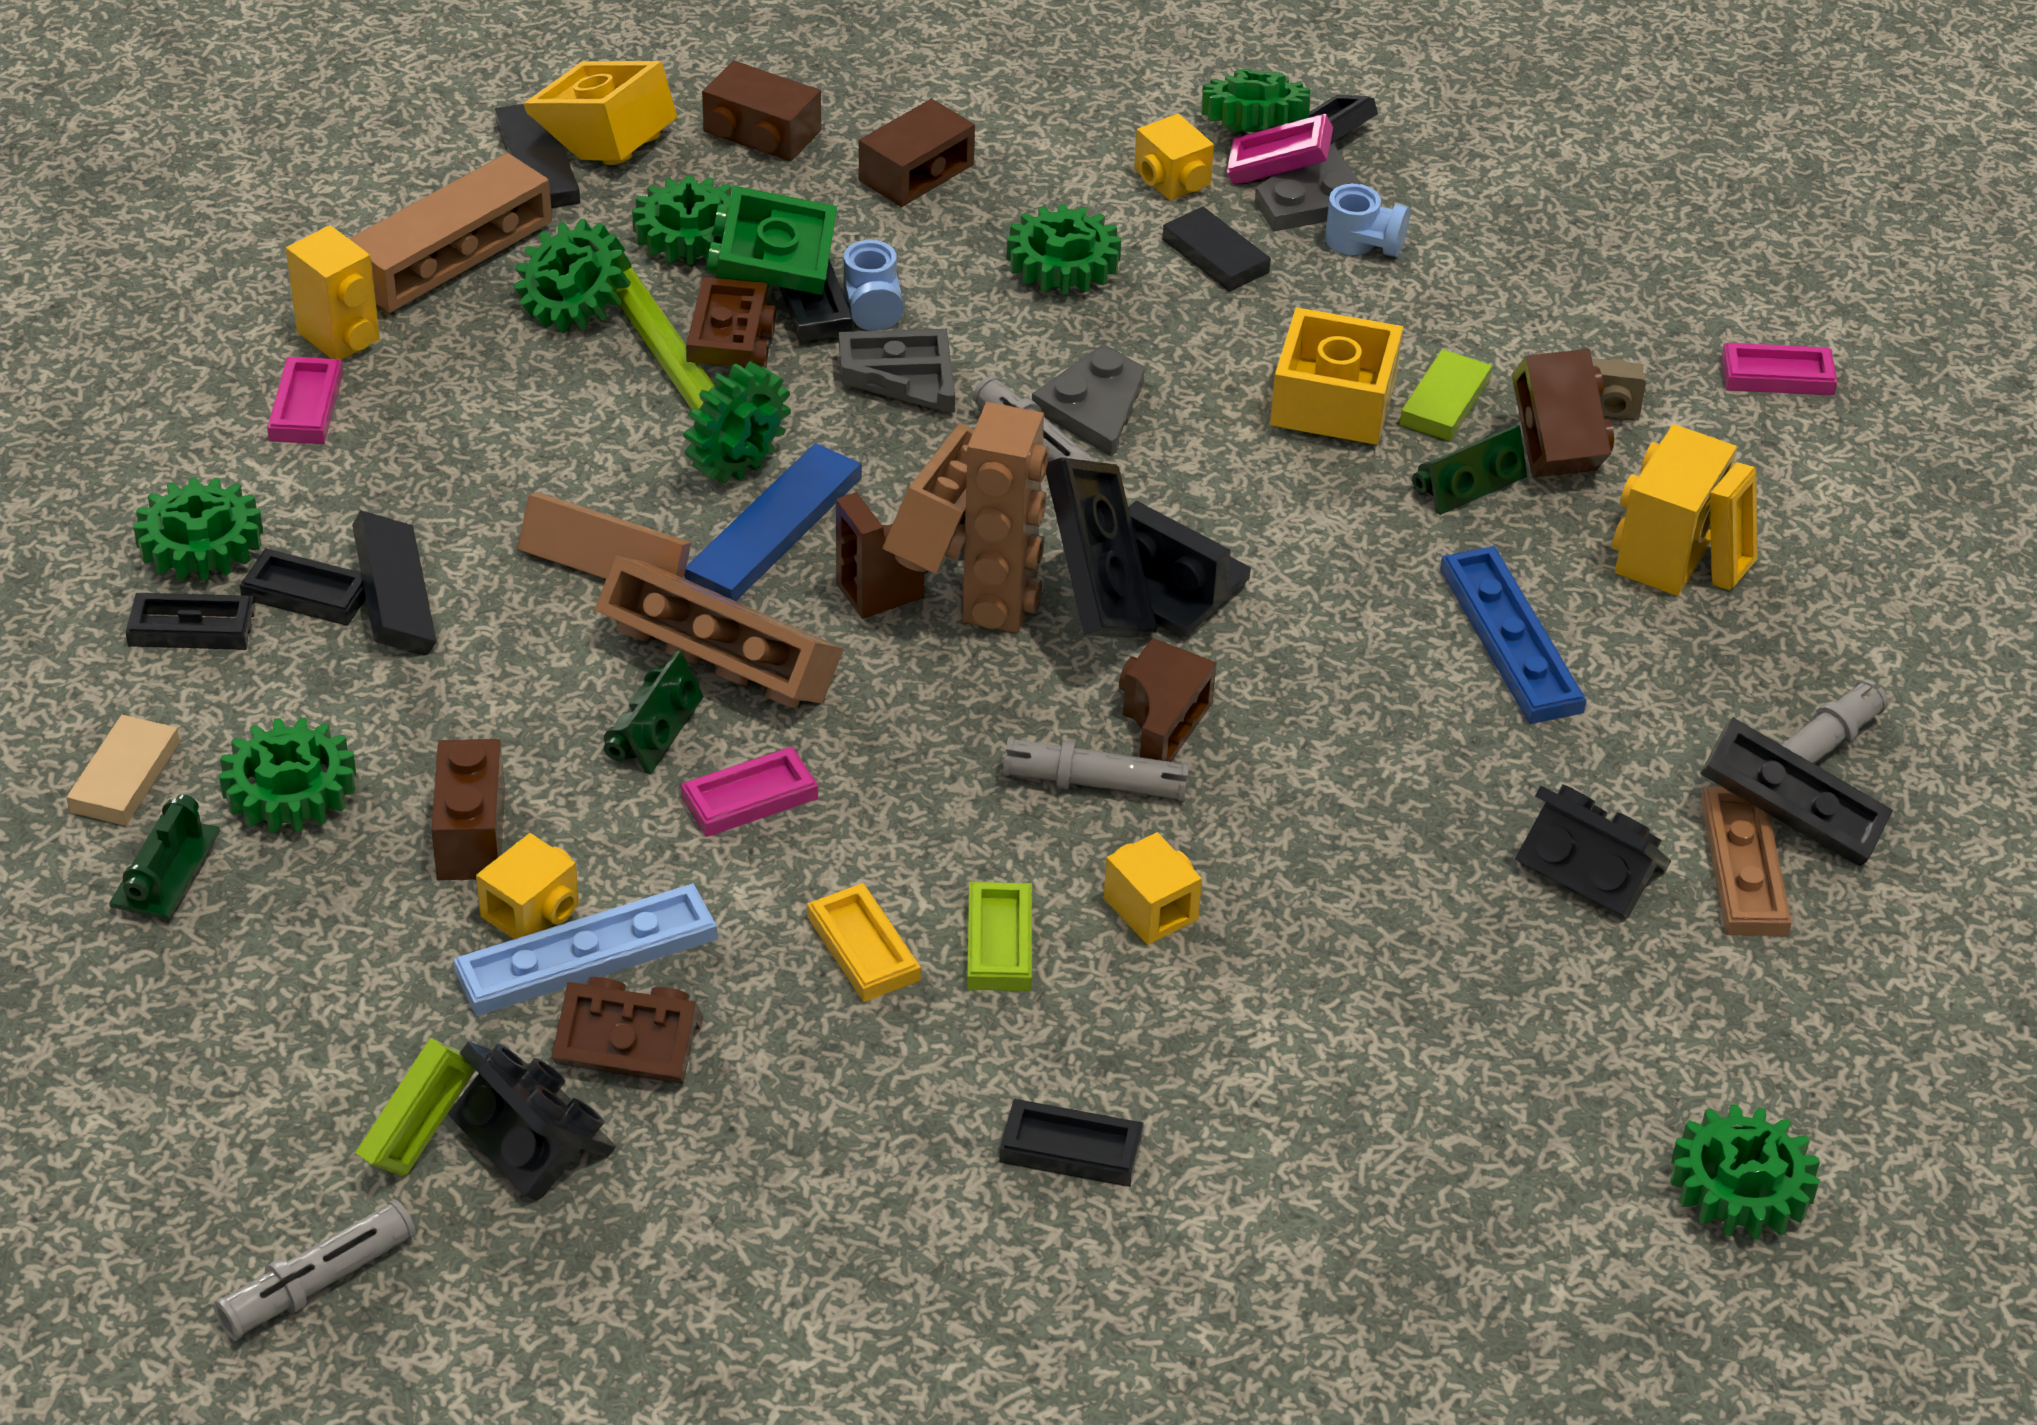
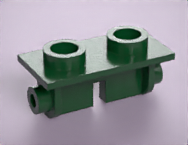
(1473, 470)
(657, 714)
(166, 861)

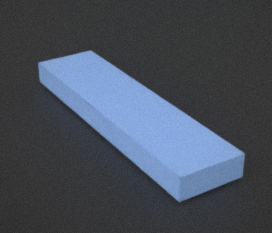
(584, 949)

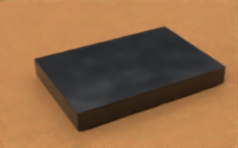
(1100, 548)

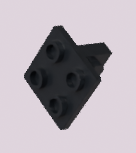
(1183, 570)
(1590, 853)
(525, 1118)

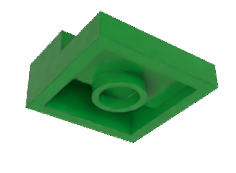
(772, 240)

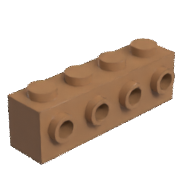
(454, 229)
(934, 508)
(1004, 517)
(720, 630)

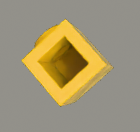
(1173, 157)
(1152, 887)
(528, 888)

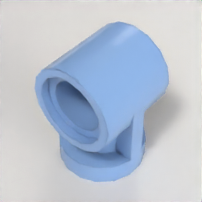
(1359, 222)
(872, 285)

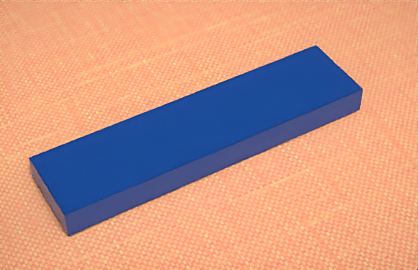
(774, 522)
(1513, 635)

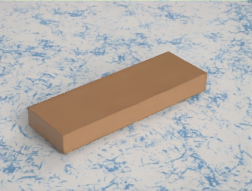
(593, 539)
(1745, 865)

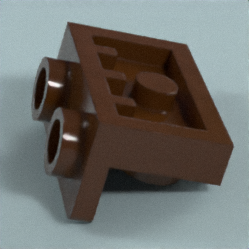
(731, 324)
(626, 1030)

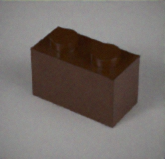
(762, 110)
(916, 152)
(1562, 413)
(467, 807)

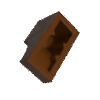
(864, 570)
(1166, 696)

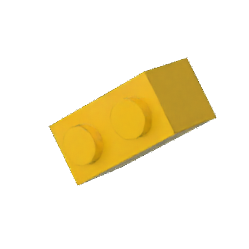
(333, 293)

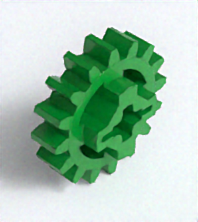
(1255, 101)
(679, 218)
(1063, 249)
(575, 271)
(737, 422)
(198, 528)
(287, 775)
(1744, 1171)

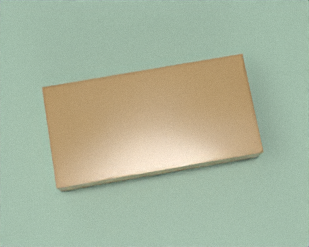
(123, 770)

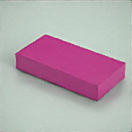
(1280, 149)
(1779, 369)
(305, 400)
(749, 791)

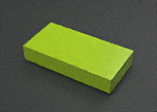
(1445, 395)
(999, 936)
(416, 1108)

